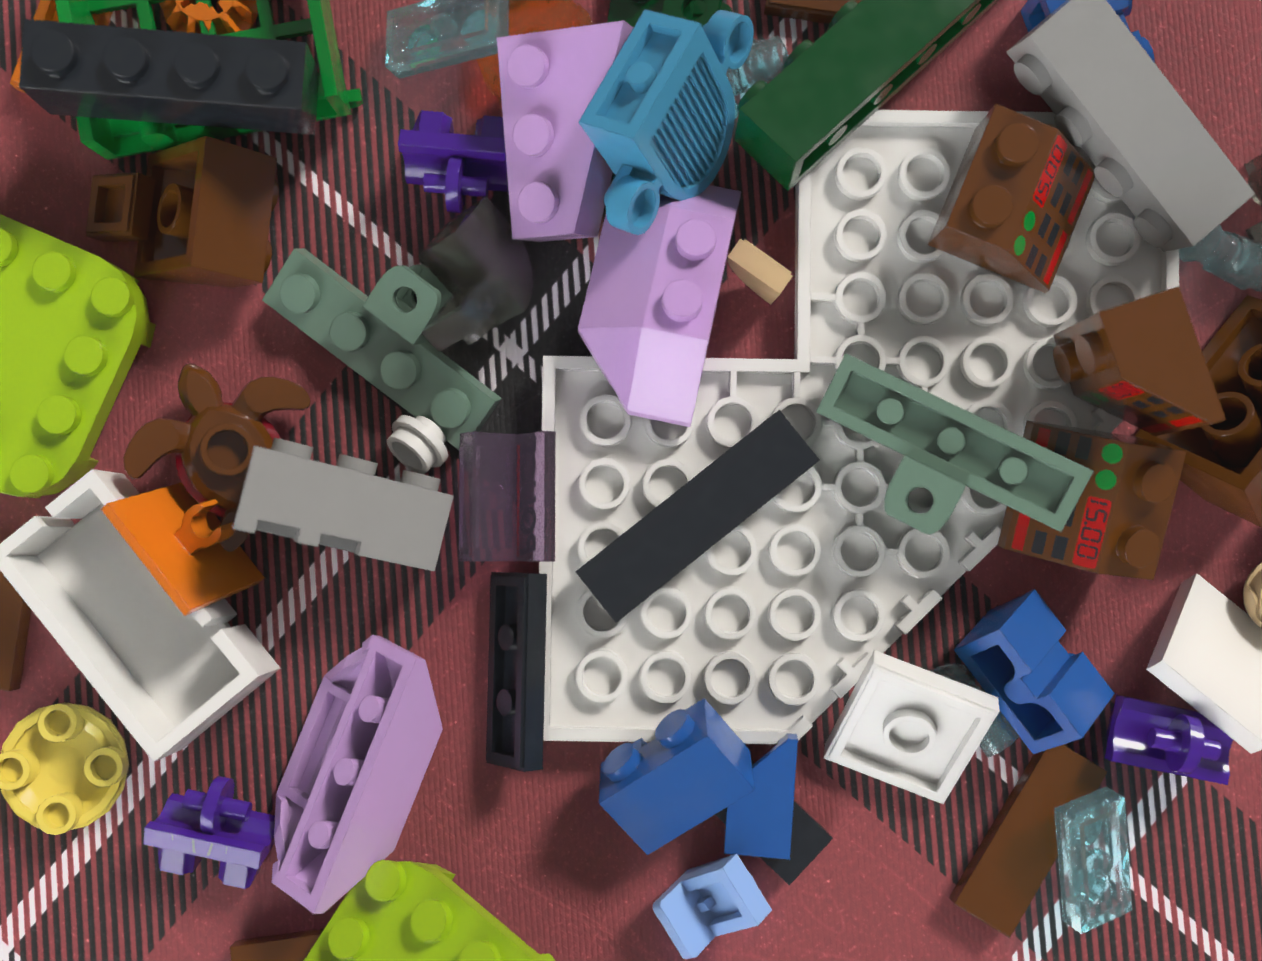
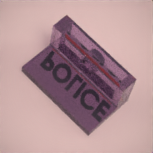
(507, 496)

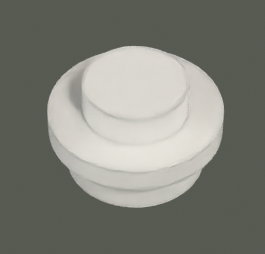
(417, 443)

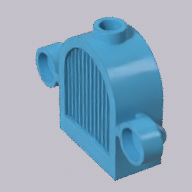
(666, 112)

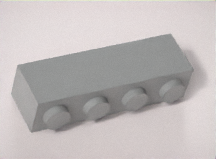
(1129, 123)

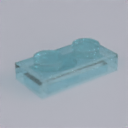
(443, 34)
(1093, 859)

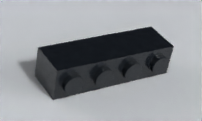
(169, 77)

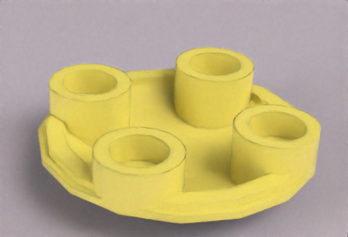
(63, 767)

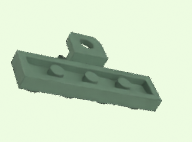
(384, 338)
(949, 450)

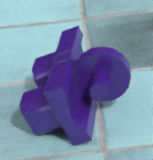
(452, 161)
(1167, 740)
(212, 828)

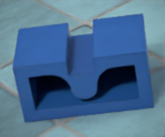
(1039, 685)
(676, 778)

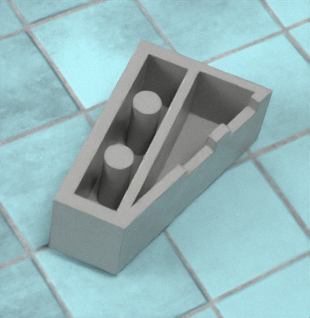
(344, 505)

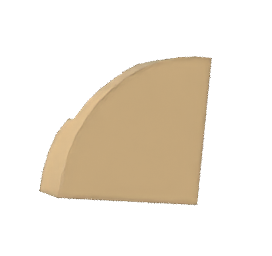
(758, 270)

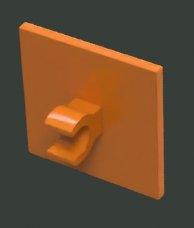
(182, 546)

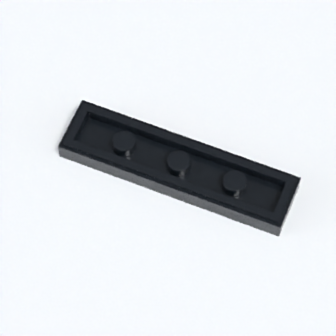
(697, 516)

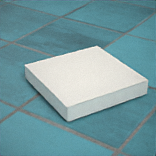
(1213, 660)
(910, 727)

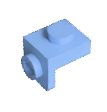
(710, 903)

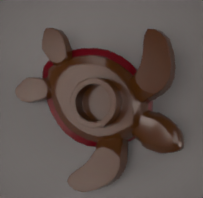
(216, 440)

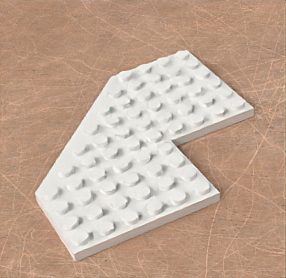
(820, 573)

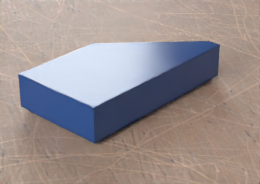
(763, 819)

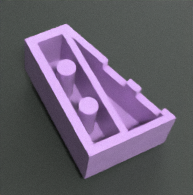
(551, 163)

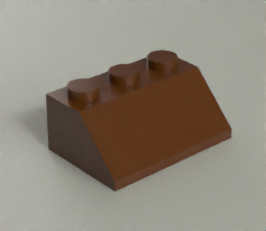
(1226, 456)

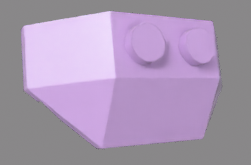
(657, 303)
(354, 772)

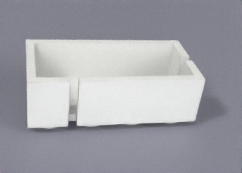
(106, 610)

